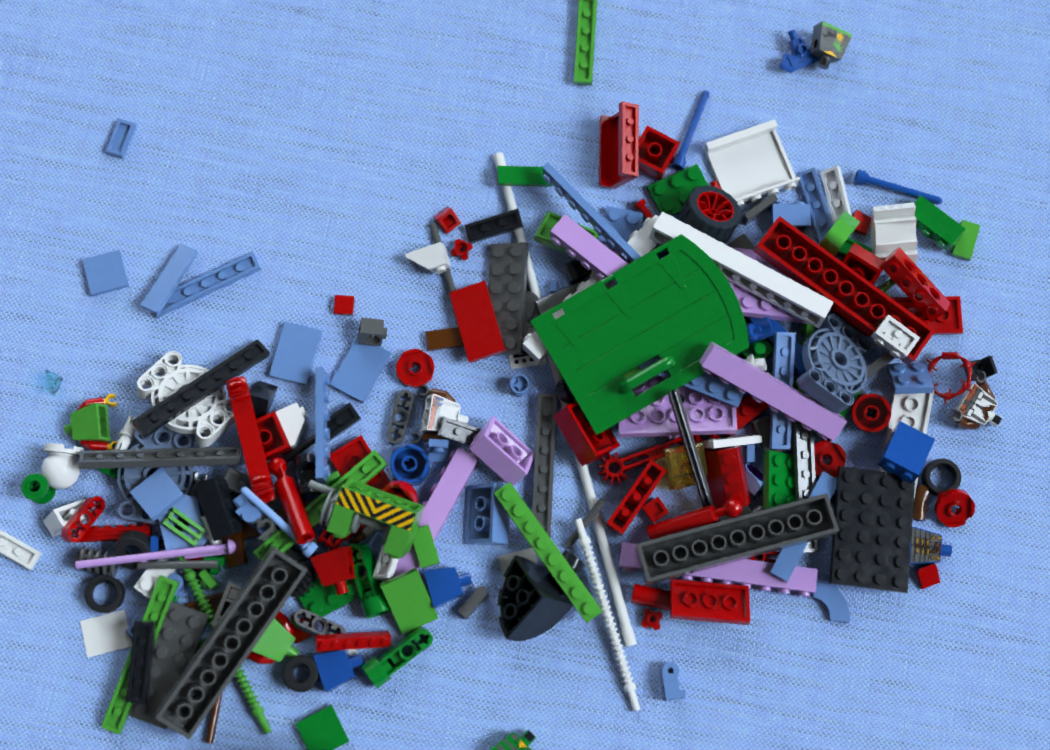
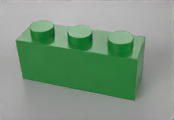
(937, 224)

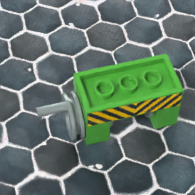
(346, 511)

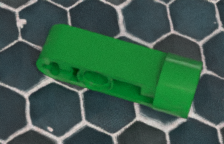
(373, 601)
(380, 670)

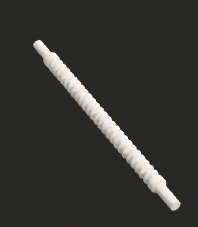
(629, 686)

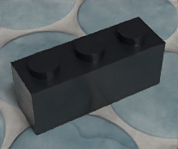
(218, 508)

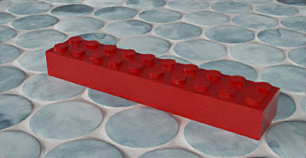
(825, 274)

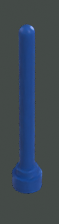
(678, 162)
(862, 178)

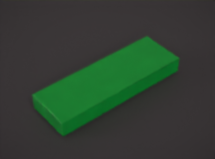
(521, 176)

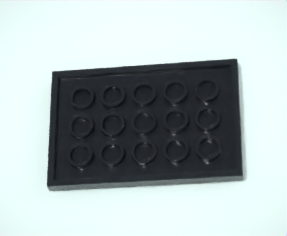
(874, 530)

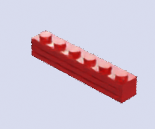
(110, 533)
(352, 641)

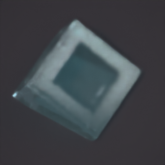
(53, 382)

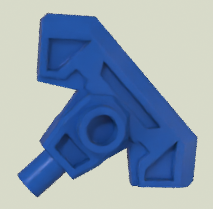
(801, 54)

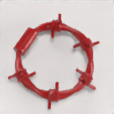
(952, 356)

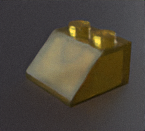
(678, 467)

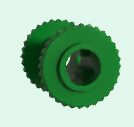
(30, 486)

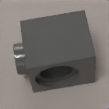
(371, 331)

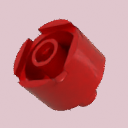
(881, 417)

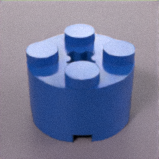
(404, 456)

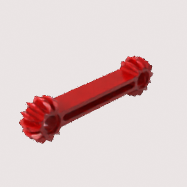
(250, 439)
(654, 453)

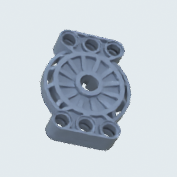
(834, 364)
(134, 476)

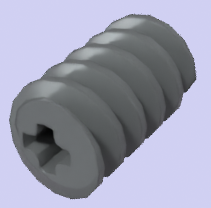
(107, 570)

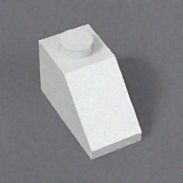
(431, 258)
(293, 422)
(59, 517)
(149, 579)

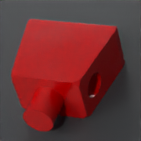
(335, 568)

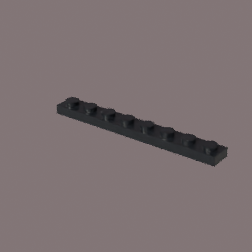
(200, 388)

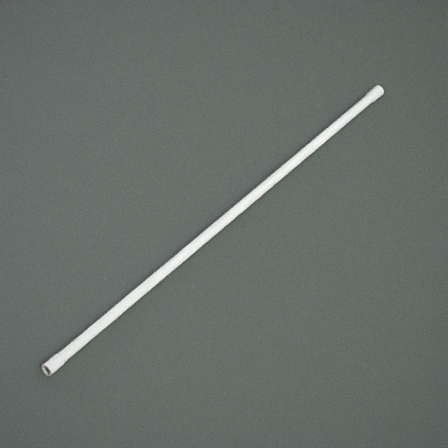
(626, 628)

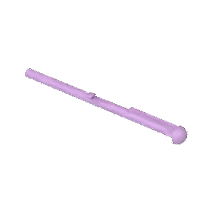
(192, 552)

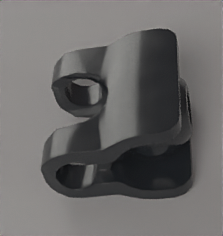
(305, 472)

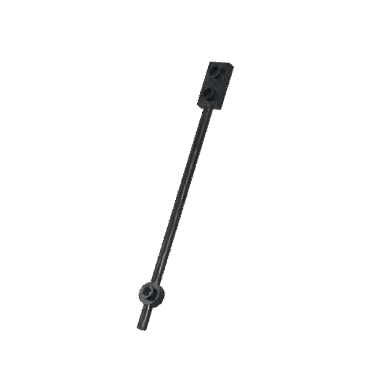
(338, 423)

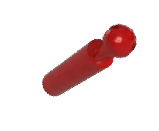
(291, 502)
(694, 519)
(651, 597)

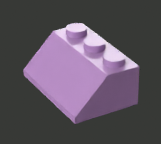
(502, 451)

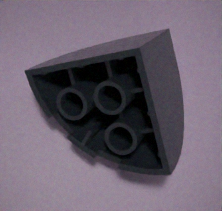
(529, 601)

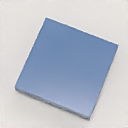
(105, 273)
(157, 494)

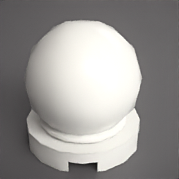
(61, 465)

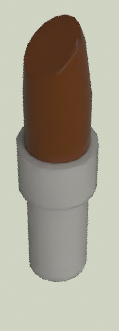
(366, 532)

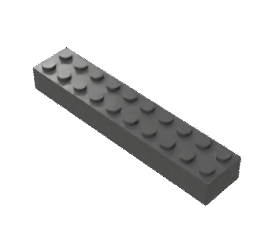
(736, 539)
(230, 642)

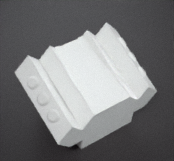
(894, 228)

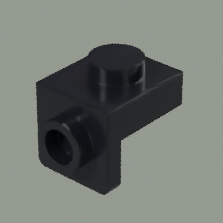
(986, 364)

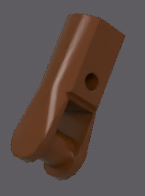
(920, 503)

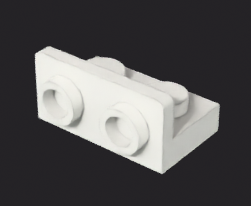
(895, 337)

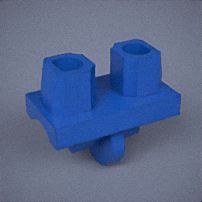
(759, 330)

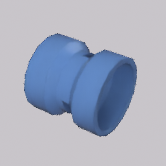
(519, 385)

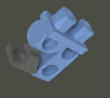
(255, 518)

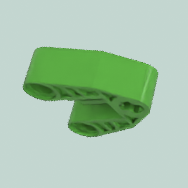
(839, 233)

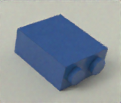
(906, 452)

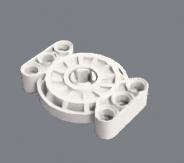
(198, 418)

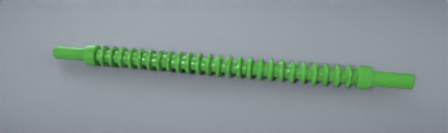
(257, 711)

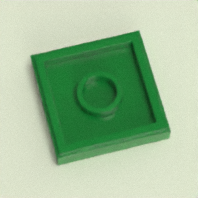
(322, 730)

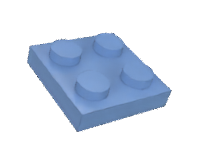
(622, 221)
(910, 378)

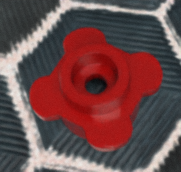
(466, 248)
(651, 624)

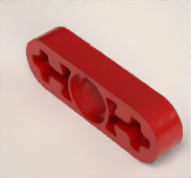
(75, 521)

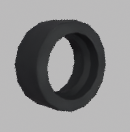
(950, 465)
(120, 594)

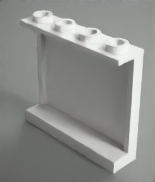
(751, 163)

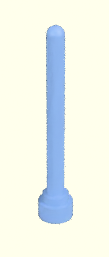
(307, 549)

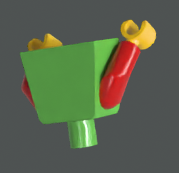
(91, 424)
(275, 642)

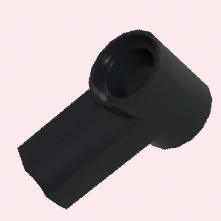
(575, 271)

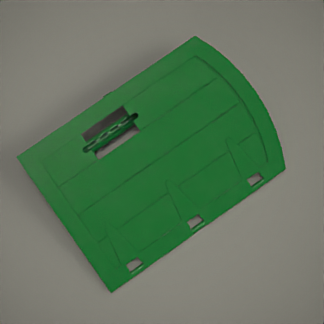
(653, 310)

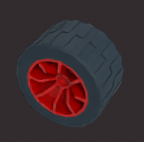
(711, 212)

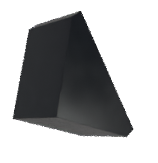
(263, 397)

